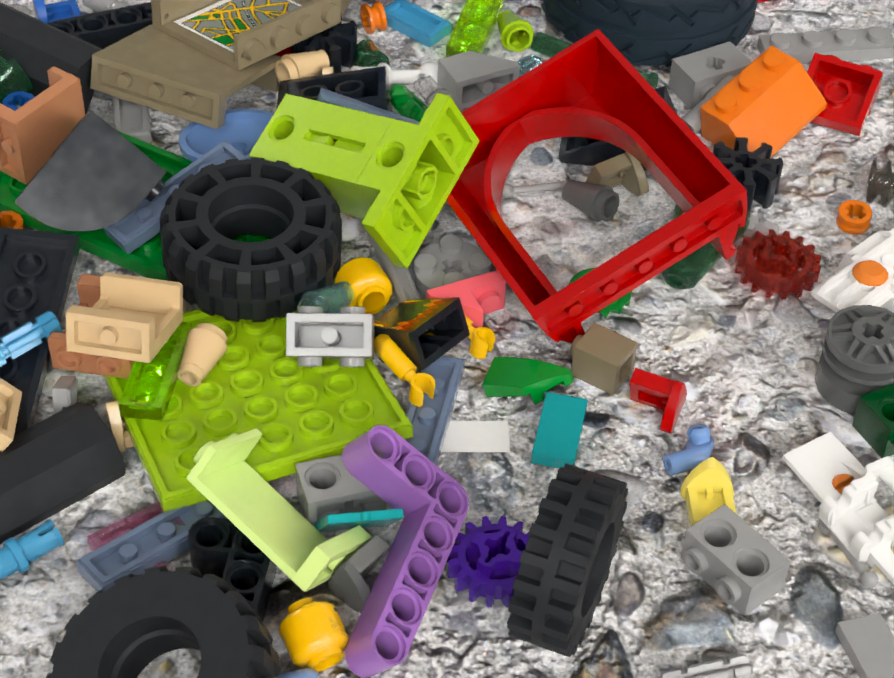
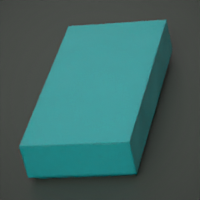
(559, 430)

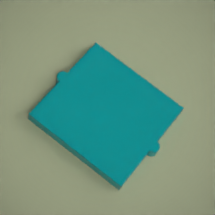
(365, 519)

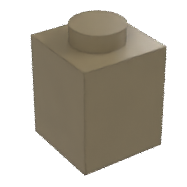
(603, 358)

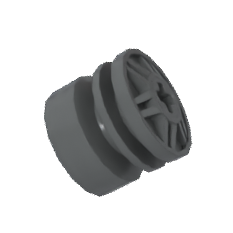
(856, 355)

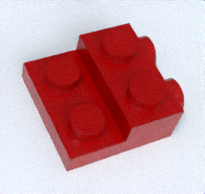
(847, 90)

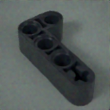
(107, 26)
(226, 552)

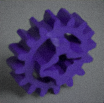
(493, 560)

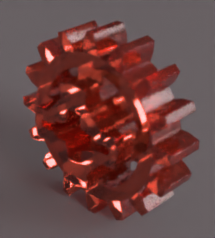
(777, 264)

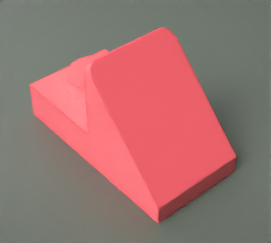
(477, 295)

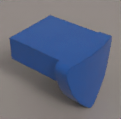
(55, 11)

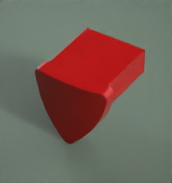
(660, 394)

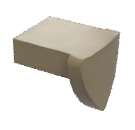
(620, 170)

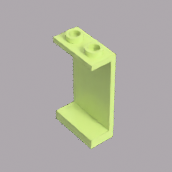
(266, 515)

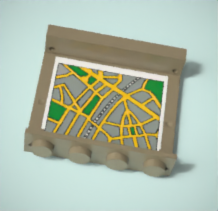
(243, 29)

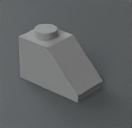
(474, 76)

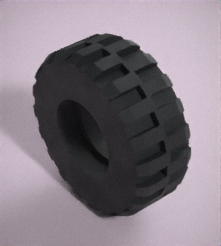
(250, 199)
(160, 614)

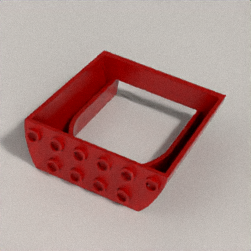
(598, 96)

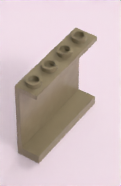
(174, 77)

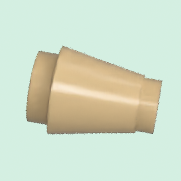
(301, 65)
(202, 351)

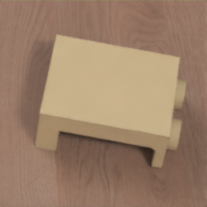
(128, 319)

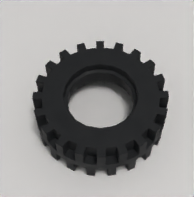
(567, 559)

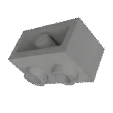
(322, 335)

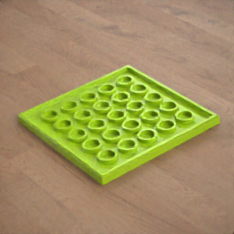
(254, 386)

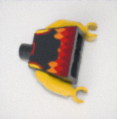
(419, 334)

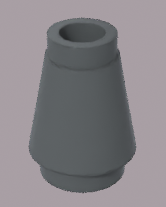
(592, 199)

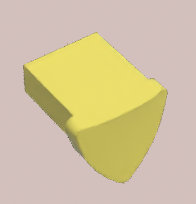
(707, 490)

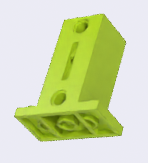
(375, 165)

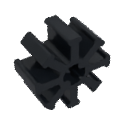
(337, 42)
(753, 170)

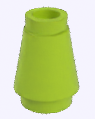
(514, 31)

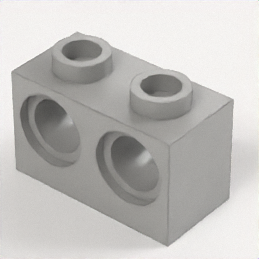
(329, 489)
(734, 560)

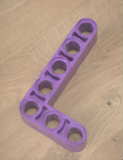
(433, 516)

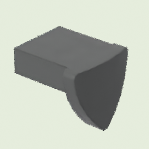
(348, 579)

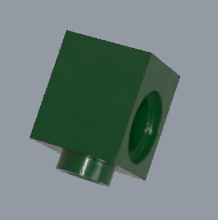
(876, 420)

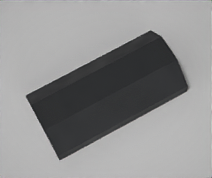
(41, 47)
(55, 467)

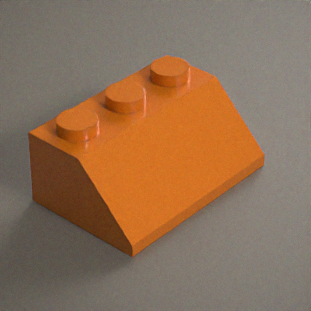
(763, 103)

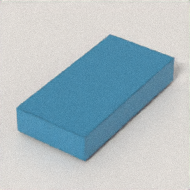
(416, 22)

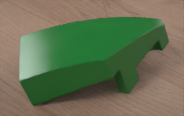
(524, 376)

